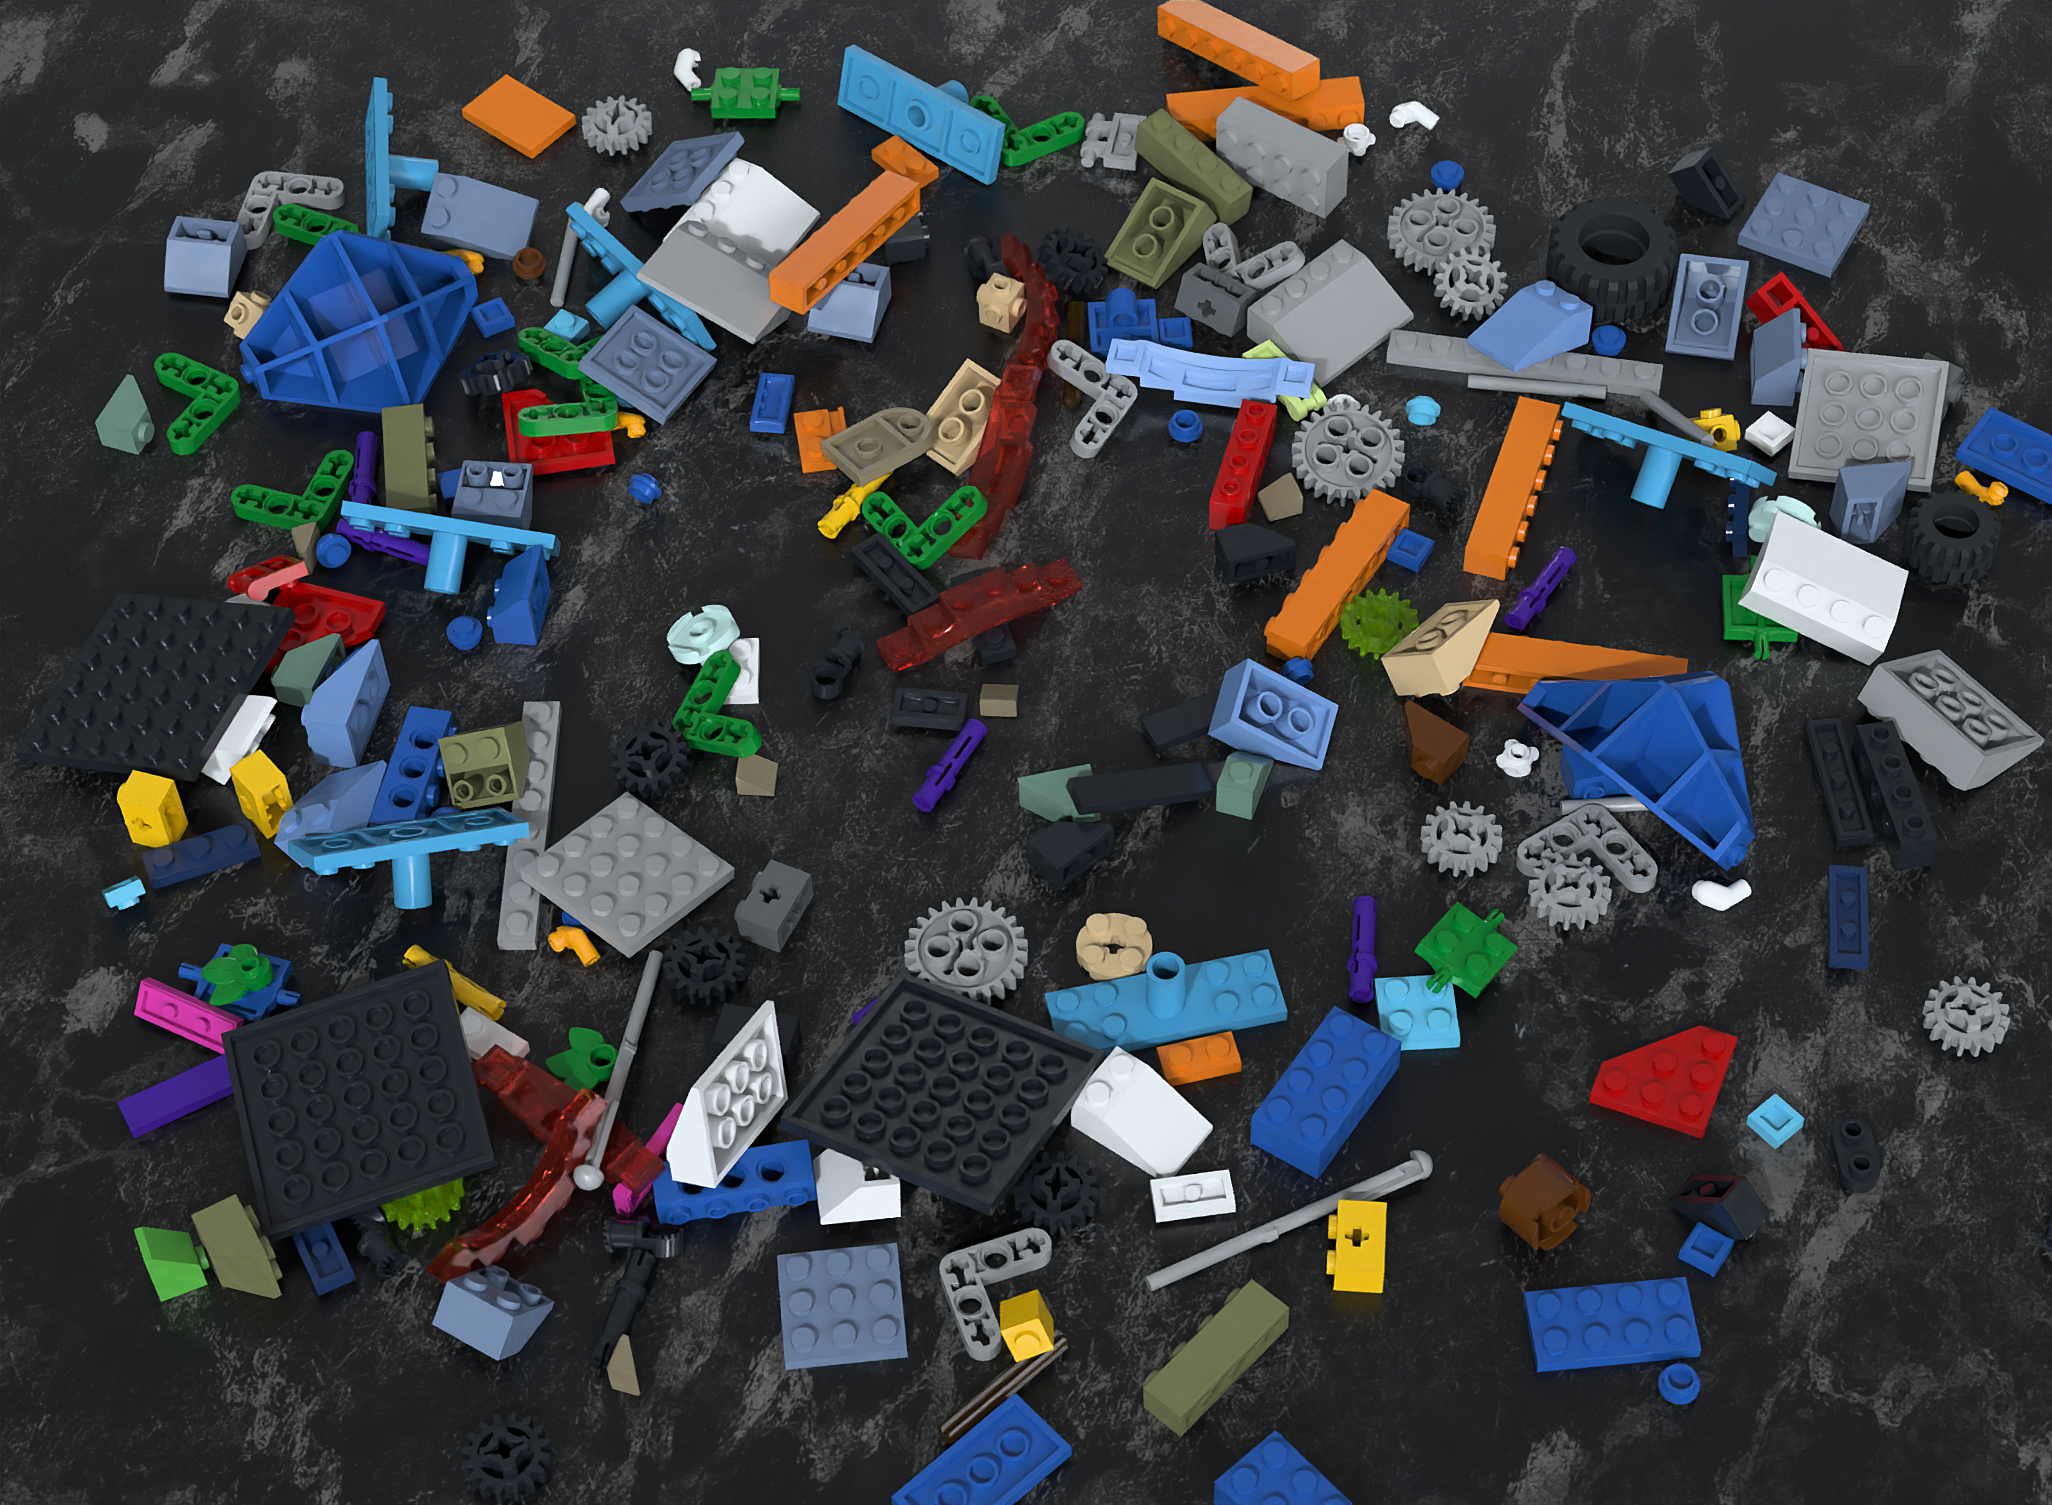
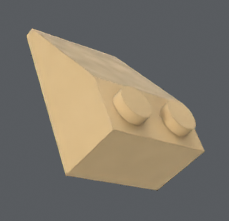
(961, 417)
(1441, 649)

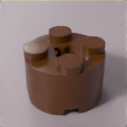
(1543, 1202)

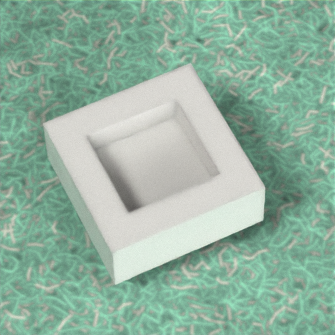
(1769, 433)

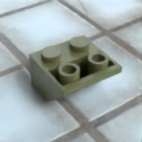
(486, 764)
(238, 1248)

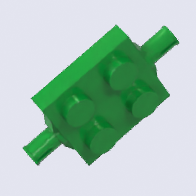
(746, 93)
(1745, 624)
(1465, 950)

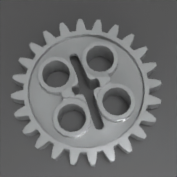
(1437, 226)
(1347, 453)
(968, 951)

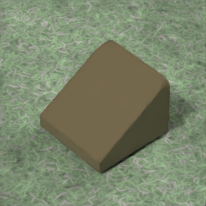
(1281, 498)
(305, 541)
(999, 700)
(756, 776)
(622, 1368)

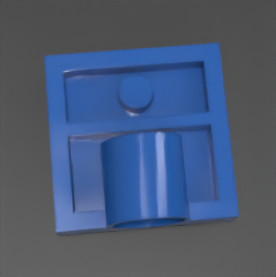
(1121, 319)

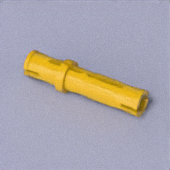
(847, 507)
(464, 989)

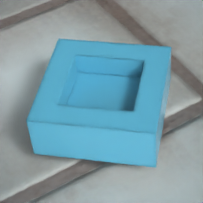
(568, 326)
(124, 893)
(1775, 1121)

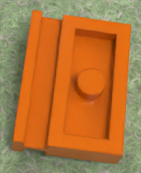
(812, 429)

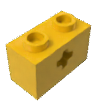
(261, 792)
(152, 809)
(1363, 1226)

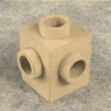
(1001, 302)
(246, 311)

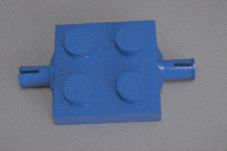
(254, 1004)

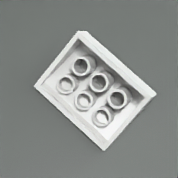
(753, 212)
(1825, 589)
(730, 1103)

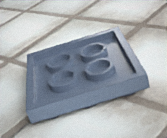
(683, 172)
(1804, 224)
(647, 364)
(841, 1306)

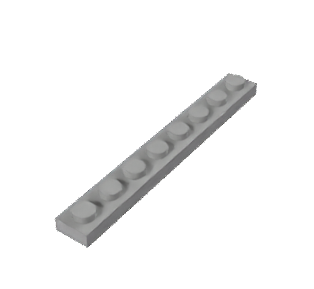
(1456, 355)
(520, 901)

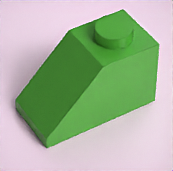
(172, 1261)

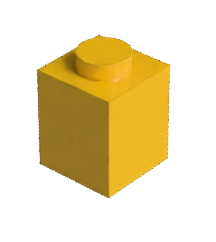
(1026, 1325)

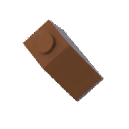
(1433, 744)

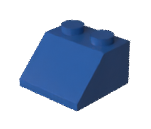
(521, 599)

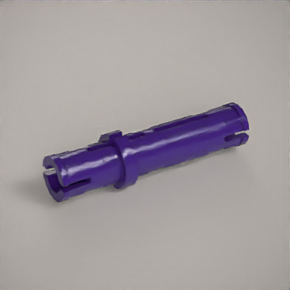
(363, 486)
(381, 541)
(1533, 598)
(930, 793)
(1362, 961)

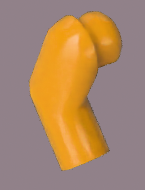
(472, 259)
(633, 423)
(1993, 495)
(574, 939)

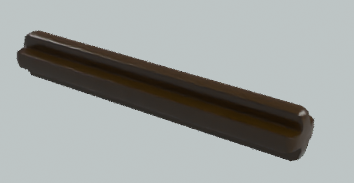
(1075, 333)
(998, 1391)

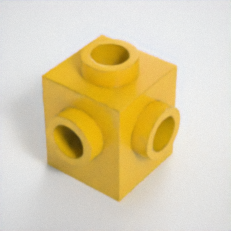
(1720, 426)

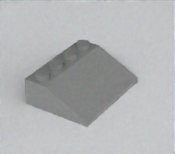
(715, 281)
(1329, 312)
(1948, 718)

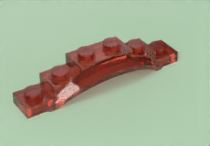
(1041, 318)
(1001, 456)
(977, 608)
(540, 1097)
(541, 1196)

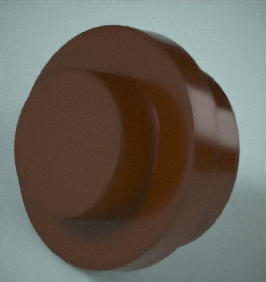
(529, 263)

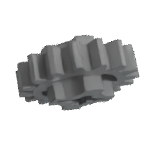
(617, 125)
(1470, 284)
(1461, 838)
(1569, 891)
(1966, 1016)

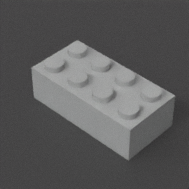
(1282, 157)

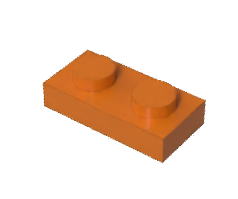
(905, 160)
(1199, 1059)

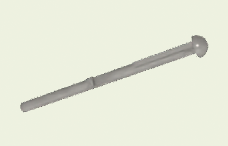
(1417, 1168)
(588, 1175)

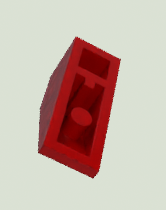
(1781, 296)

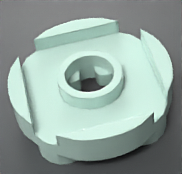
(1764, 512)
(700, 636)

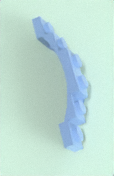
(1209, 377)

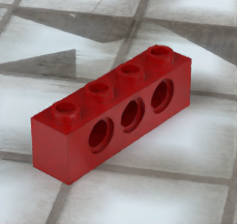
(1243, 465)

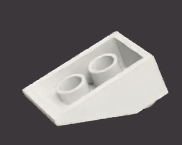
(1139, 1116)

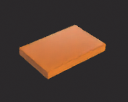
(519, 116)

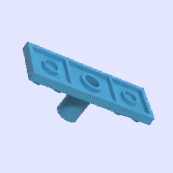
(922, 115)
(387, 170)
(626, 289)
(1665, 455)
(448, 539)
(408, 847)
(1170, 1002)

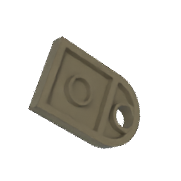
(879, 444)

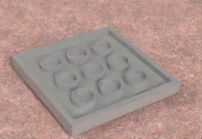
(1868, 414)
(627, 874)

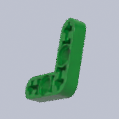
(1061, 129)
(296, 222)
(554, 351)
(205, 397)
(572, 417)
(308, 504)
(917, 536)
(701, 720)

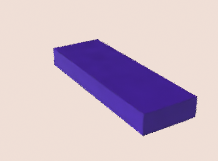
(177, 1096)

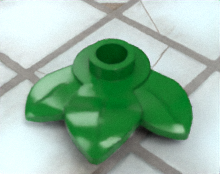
(237, 974)
(581, 1062)

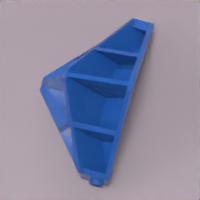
(360, 325)
(1664, 744)

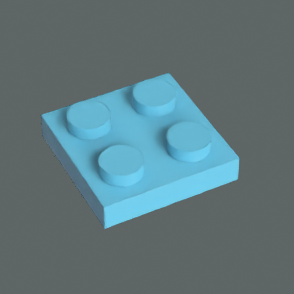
(1416, 1014)

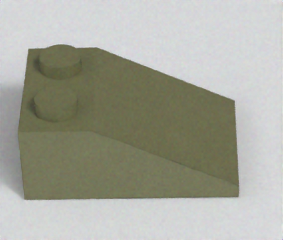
(1159, 234)

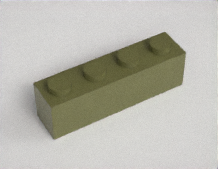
(1193, 166)
(408, 459)
(1215, 1356)

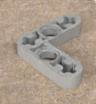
(275, 189)
(1285, 257)
(1106, 399)
(1586, 837)
(979, 1274)

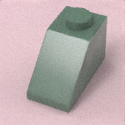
(126, 419)
(306, 669)
(1242, 783)
(1048, 795)

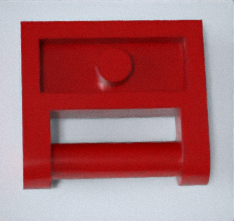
(275, 572)

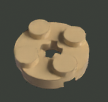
(1113, 929)

